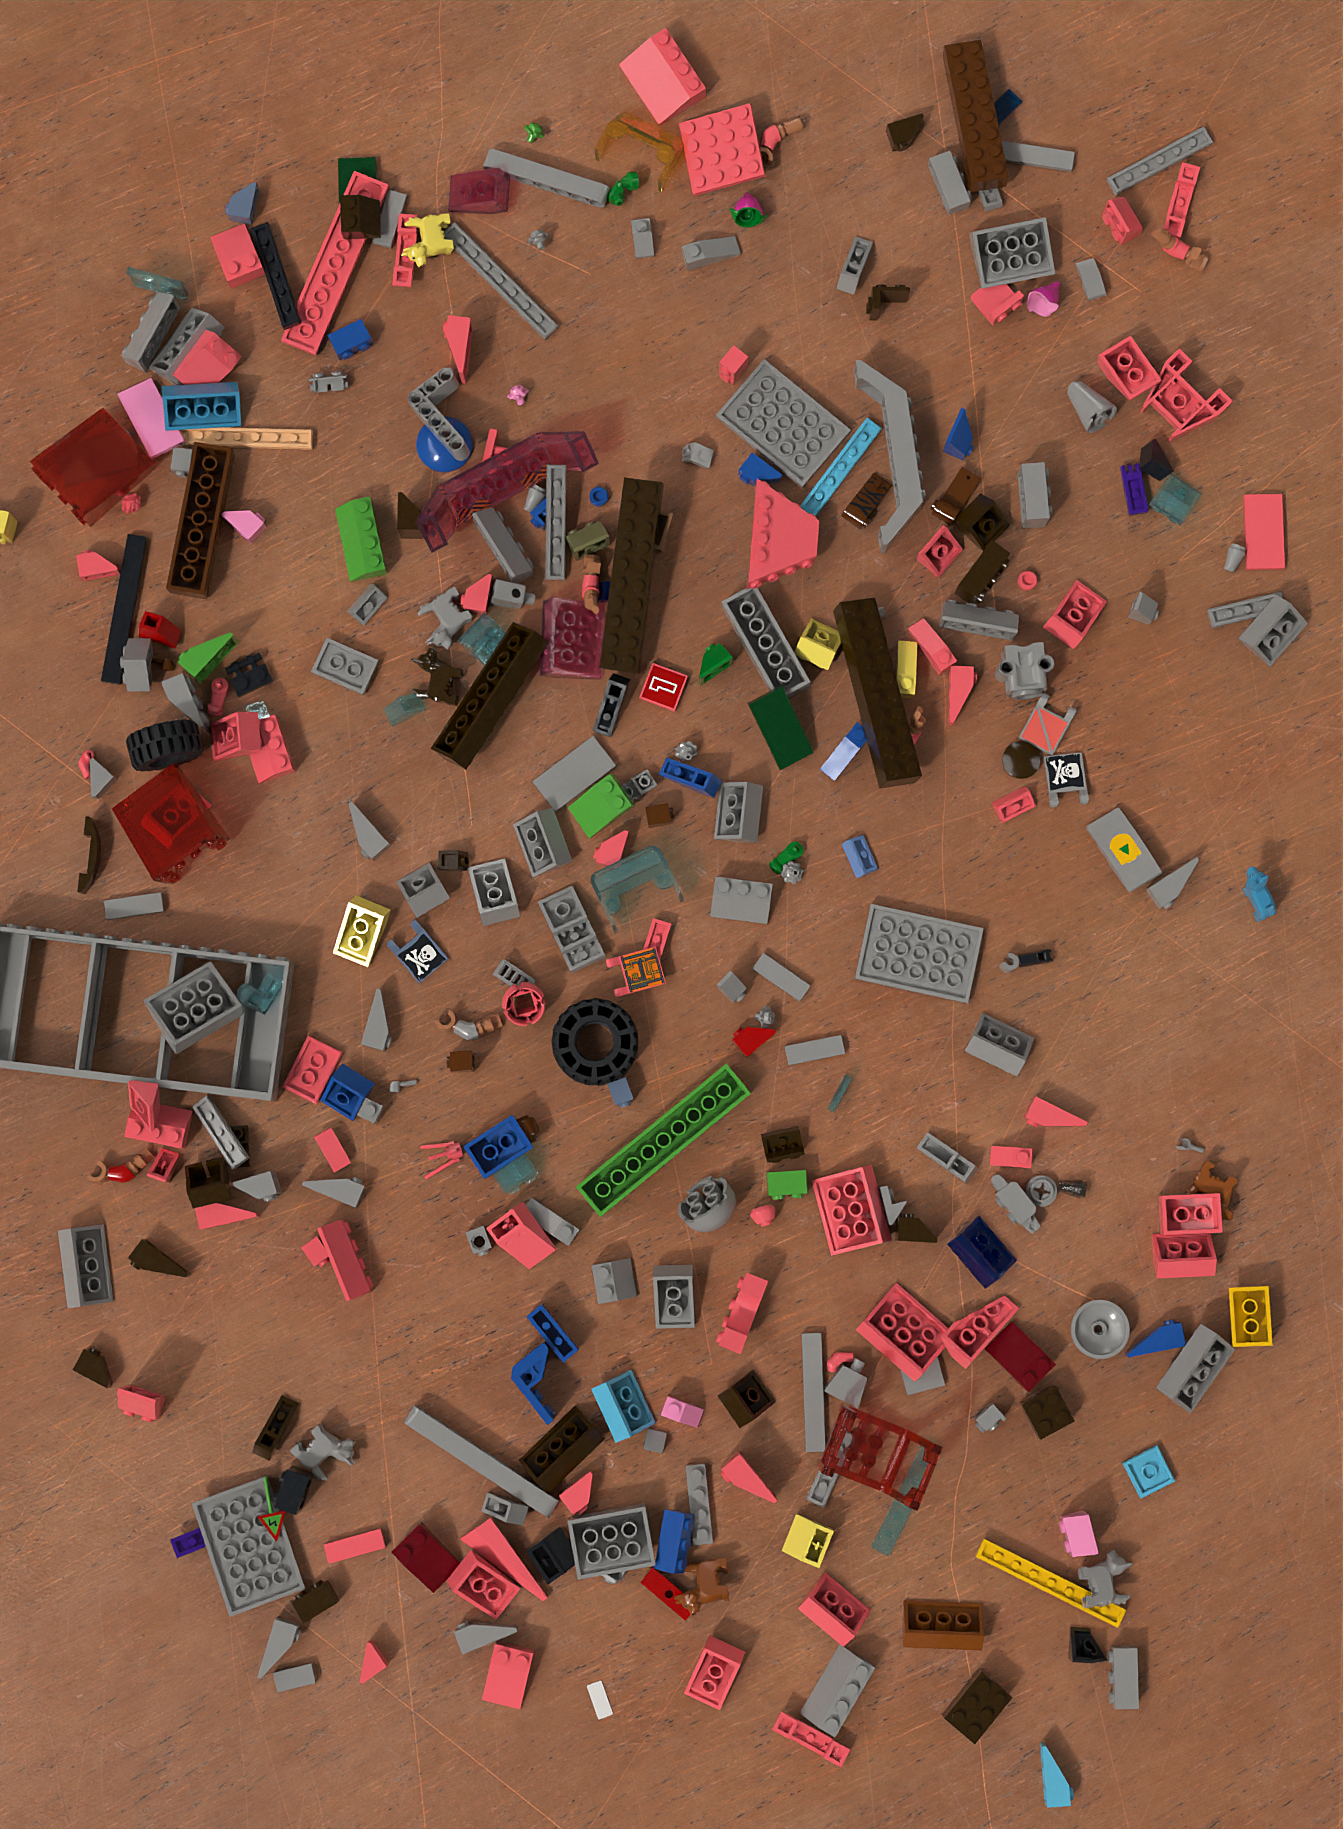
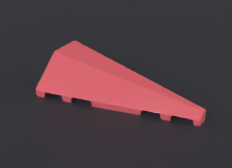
(493, 1545)

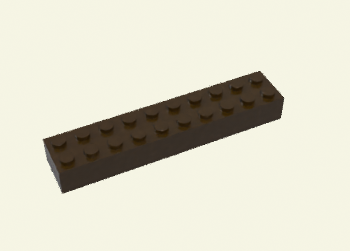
(631, 575)
(877, 693)

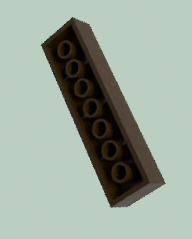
(489, 695)

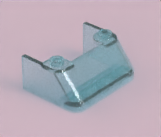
(628, 874)

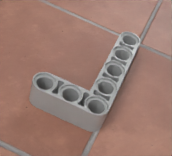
(423, 403)

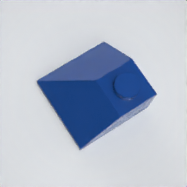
(960, 437)

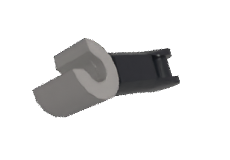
(1026, 959)

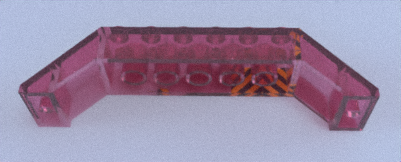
(499, 480)

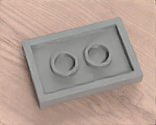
(345, 666)

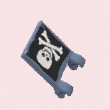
(420, 955)

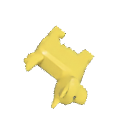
(432, 238)

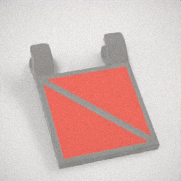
(1046, 728)

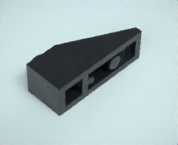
(611, 704)

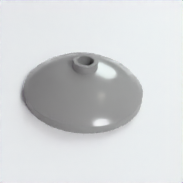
(1113, 1331)

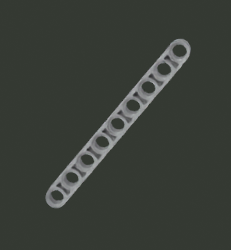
(481, 1461)

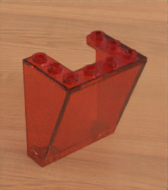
(93, 466)
(169, 824)

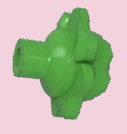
(534, 131)

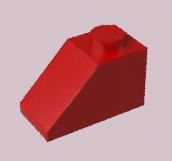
(751, 1038)

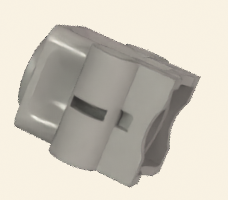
(1025, 675)

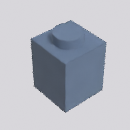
(620, 1092)

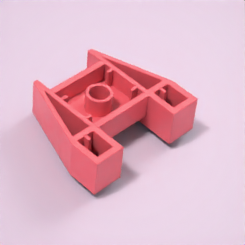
(1180, 402)

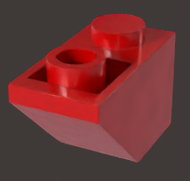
(159, 629)

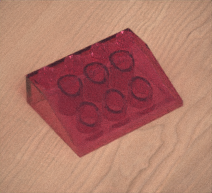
(573, 639)

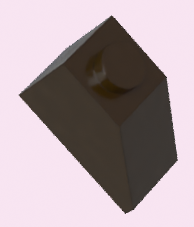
(903, 132)
(93, 1367)

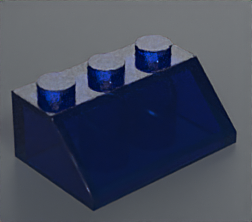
(982, 1252)

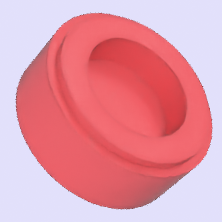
(1027, 580)

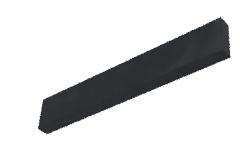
(276, 276)

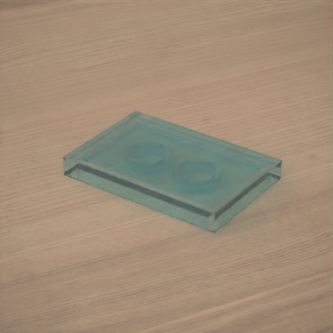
(157, 283)

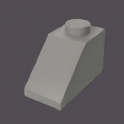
(1143, 609)
(732, 987)
(505, 1509)

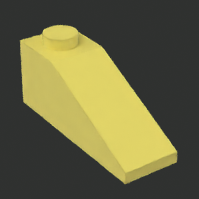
(906, 668)

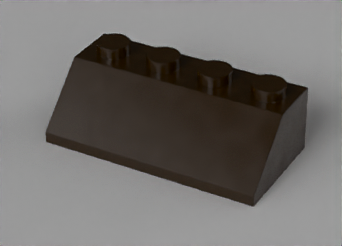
(561, 1449)

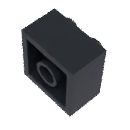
(293, 1490)

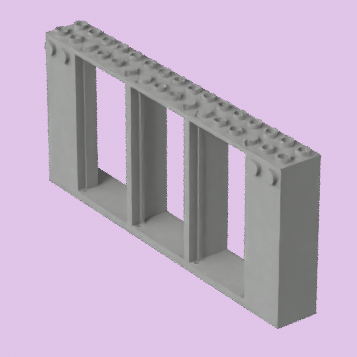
(258, 1039)

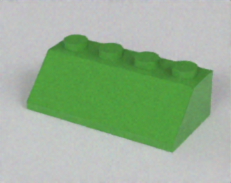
(360, 539)

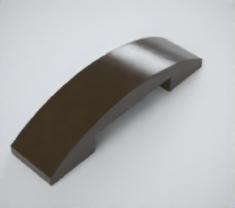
(86, 880)

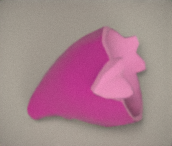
(1044, 299)

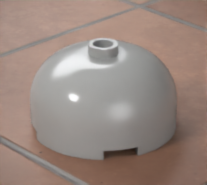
(709, 1213)

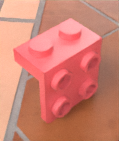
(996, 302)

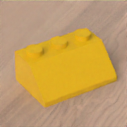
(1250, 1316)

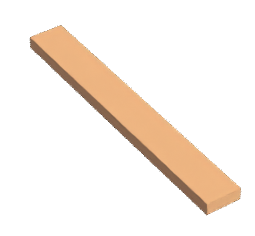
(250, 437)

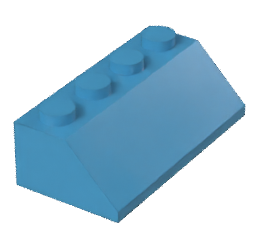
(201, 406)

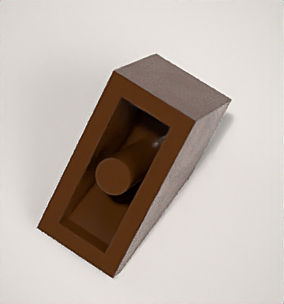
(461, 1061)

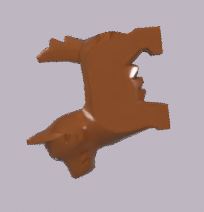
(1210, 1184)
(707, 1587)

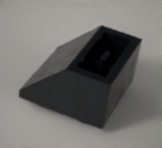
(552, 1555)

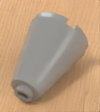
(1090, 406)

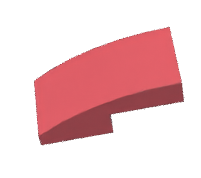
(332, 1149)

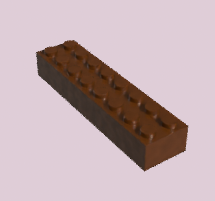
(975, 116)
(200, 520)

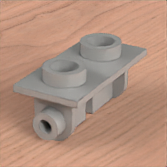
(336, 380)

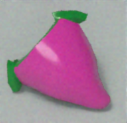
(747, 211)

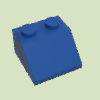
(347, 1091)

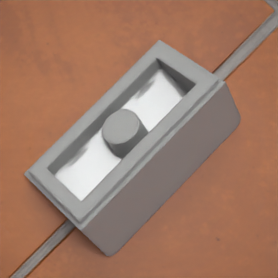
(367, 604)

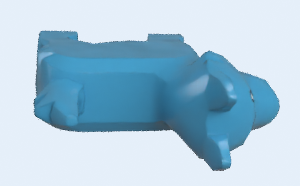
(1259, 894)

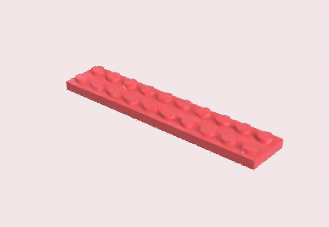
(330, 274)

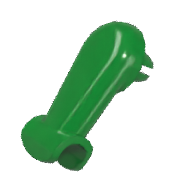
(790, 853)

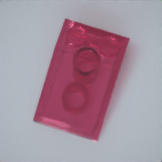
(479, 192)

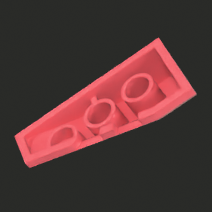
(973, 1333)

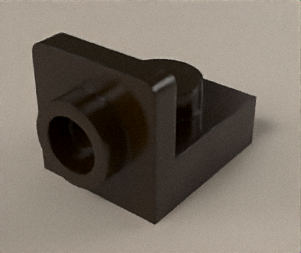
(453, 860)

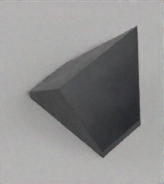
(1084, 1647)

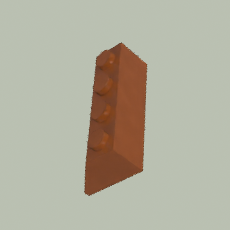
(942, 1625)

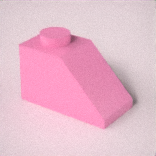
(246, 523)
(682, 1411)

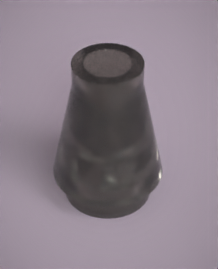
(1073, 1188)

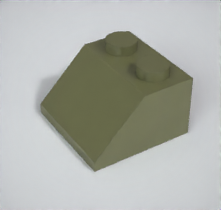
(588, 540)

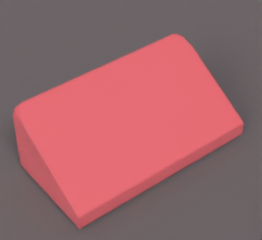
(1014, 804)

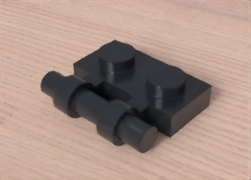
(250, 680)

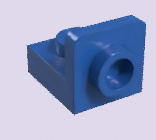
(536, 515)

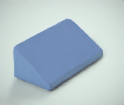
(859, 856)

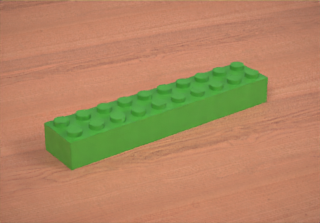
(663, 1140)

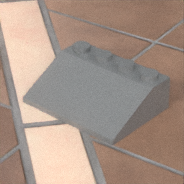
(1012, 253)
(193, 1007)
(611, 1541)

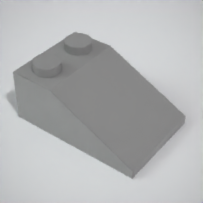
(494, 892)
(674, 1296)

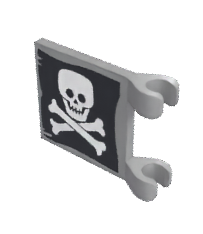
(1065, 774)

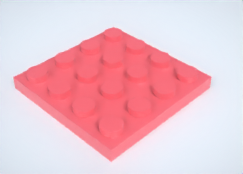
(722, 149)

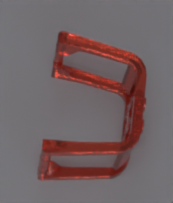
(845, 1420)

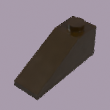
(150, 1258)
(275, 1428)

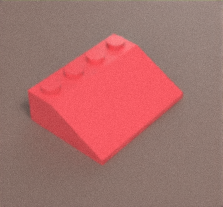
(663, 77)
(851, 1210)
(904, 1332)

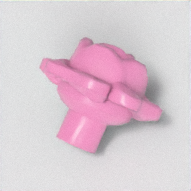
(518, 393)

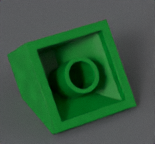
(714, 662)

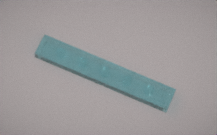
(899, 1512)

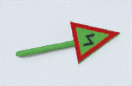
(274, 1520)

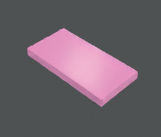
(146, 413)

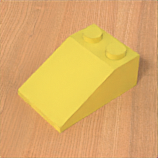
(361, 930)

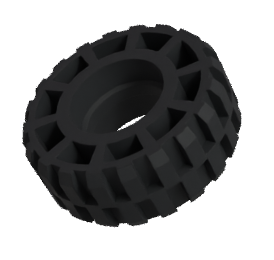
(624, 1041)

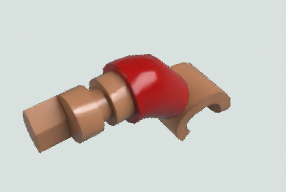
(124, 1172)

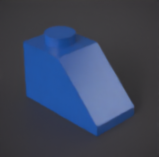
(757, 468)

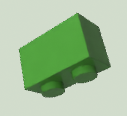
(787, 1183)

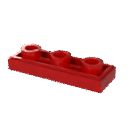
(658, 1585)

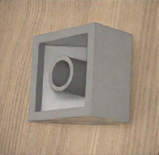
(423, 890)
(261, 1186)
(614, 1281)

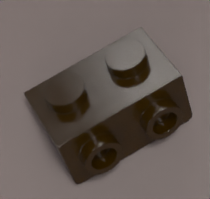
(782, 1144)

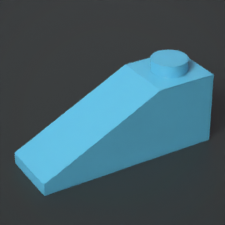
(1055, 1787)

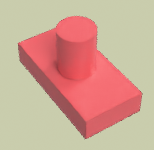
(491, 448)

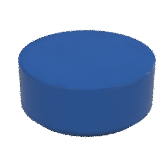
(598, 496)

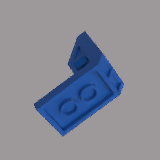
(534, 1364)

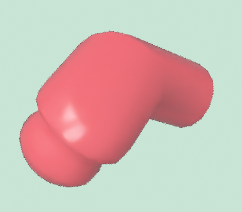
(84, 763)
(837, 1358)

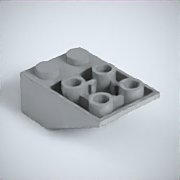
(181, 694)

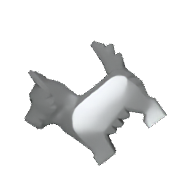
(449, 617)
(320, 1448)
(1101, 1581)

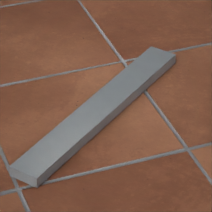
(500, 282)

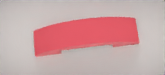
(1181, 199)
(404, 267)
(811, 1738)

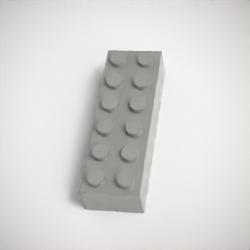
(765, 642)

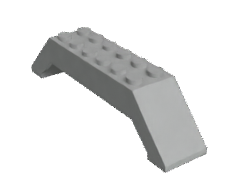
(900, 446)

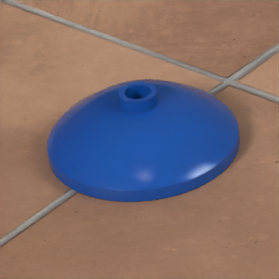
(433, 452)

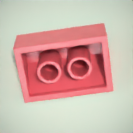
(273, 758)
(170, 1129)
(1183, 1255)
(834, 1609)

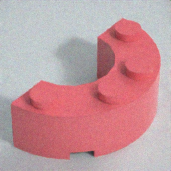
(742, 1313)

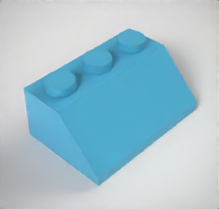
(623, 1406)

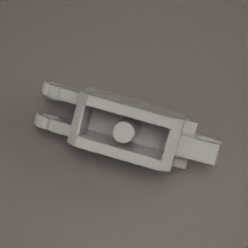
(1016, 1202)

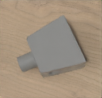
(503, 591)
(848, 1383)

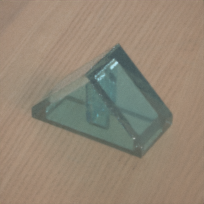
(404, 708)

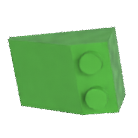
(205, 657)
(601, 805)

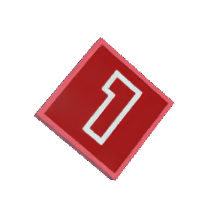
(663, 687)

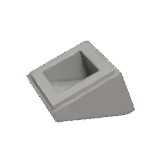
(655, 1440)

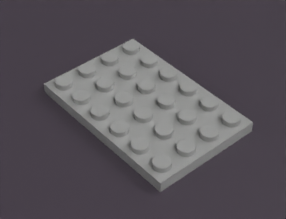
(783, 423)
(919, 953)
(243, 1552)

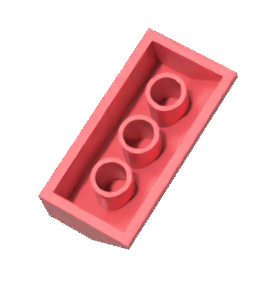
(345, 1260)

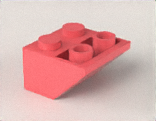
(1121, 220)

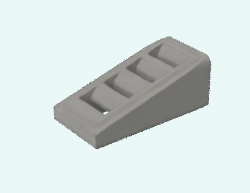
(501, 966)

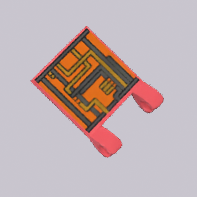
(640, 971)

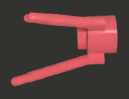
(453, 1151)

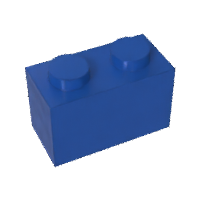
(350, 340)

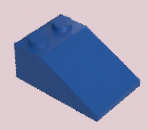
(498, 1147)

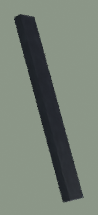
(124, 607)

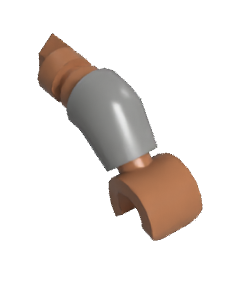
(469, 1030)

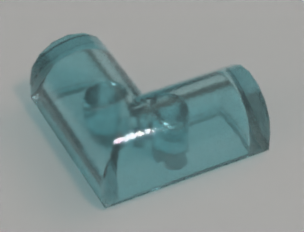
(260, 998)

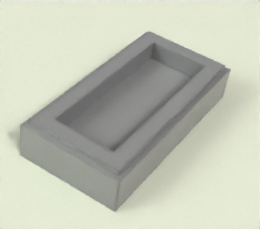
(294, 1677)

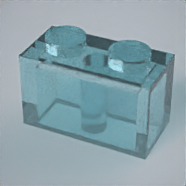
(516, 1174)

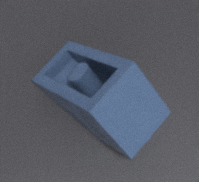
(243, 204)

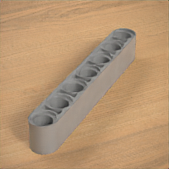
(548, 178)

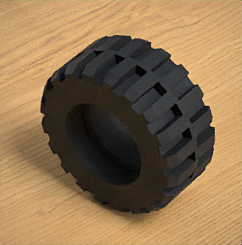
(164, 744)

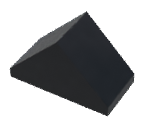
(1154, 461)

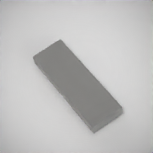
(392, 208)
(134, 906)
(781, 977)
(814, 1050)

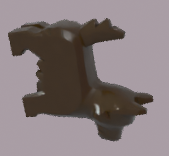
(440, 680)

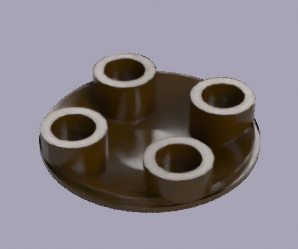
(1021, 759)

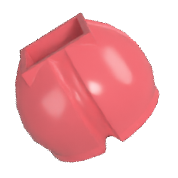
(529, 1014)

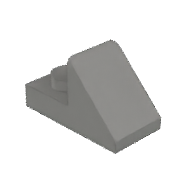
(642, 238)
(891, 1210)

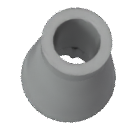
(534, 498)
(1234, 557)

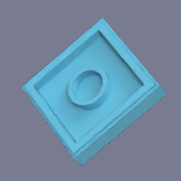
(1148, 1471)

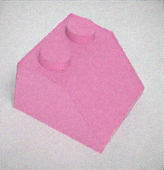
(1078, 1534)

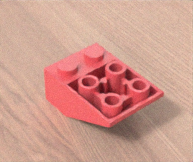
(521, 1236)

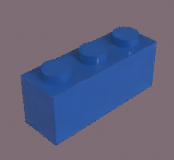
(552, 1333)
(674, 1541)

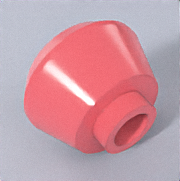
(763, 1215)

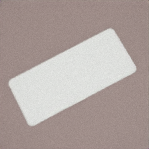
(599, 1699)

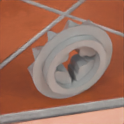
(1049, 1186)

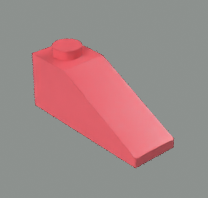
(932, 646)
(960, 684)
(1046, 1114)
(221, 1214)

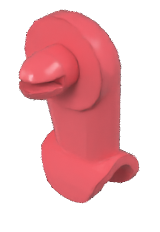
(218, 693)

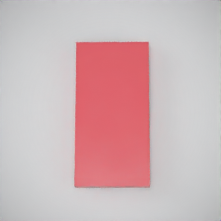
(1264, 532)

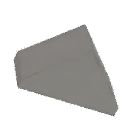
(100, 779)

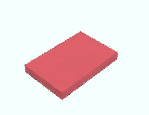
(312, 1070)

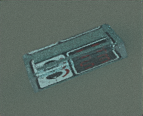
(839, 1093)

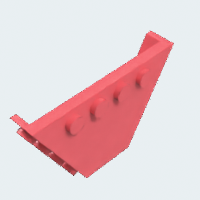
(781, 537)

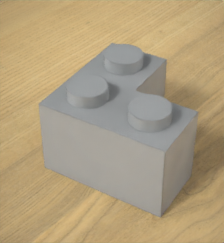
(137, 664)

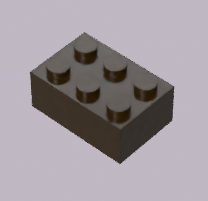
(983, 573)
(977, 1706)

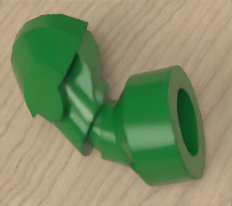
(629, 181)

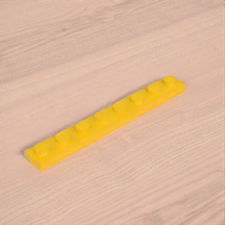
(1046, 1581)

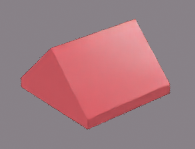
(939, 552)
(145, 1101)

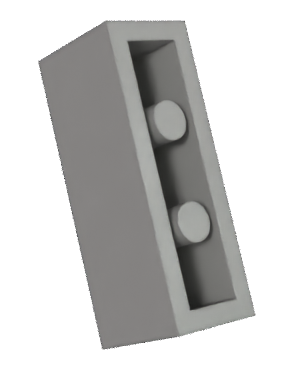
(949, 182)
(1123, 1677)

